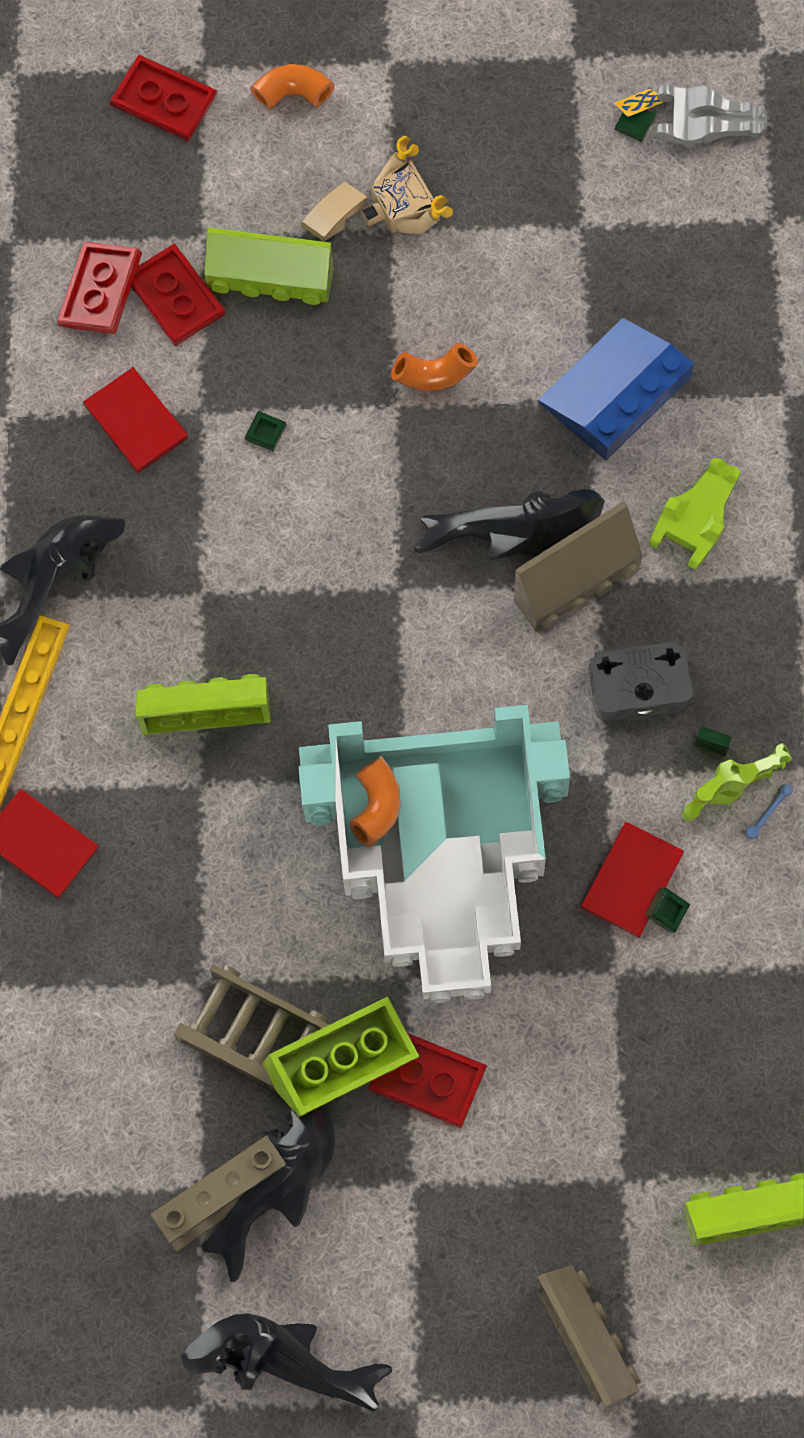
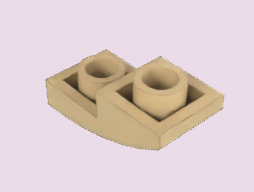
(332, 211)

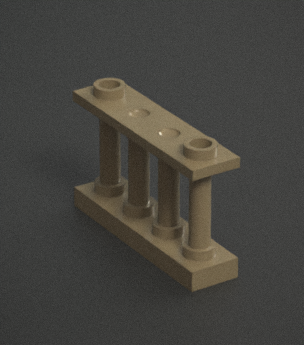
(225, 1049)
(214, 1196)

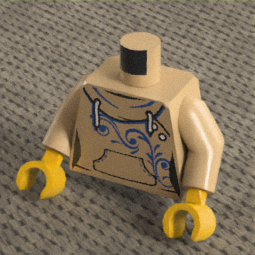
(403, 197)

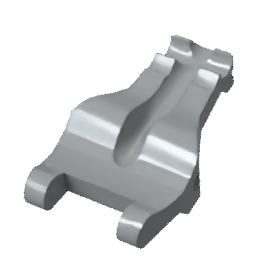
(704, 116)

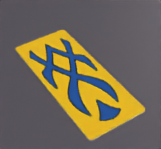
(638, 102)

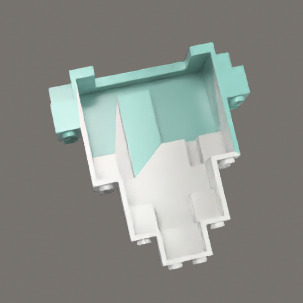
(457, 842)

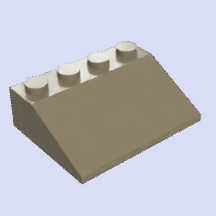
(578, 568)
(586, 1336)

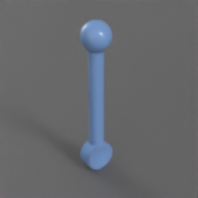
(753, 831)

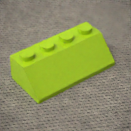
(268, 265)
(203, 705)
(340, 1057)
(745, 1212)

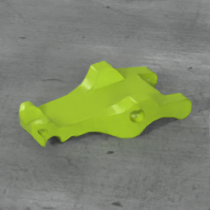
(697, 515)
(732, 780)

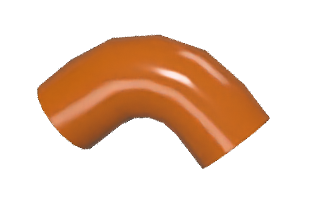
(291, 80)
(436, 373)
(382, 803)

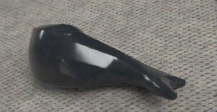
(516, 528)
(38, 565)
(307, 1153)
(259, 1345)

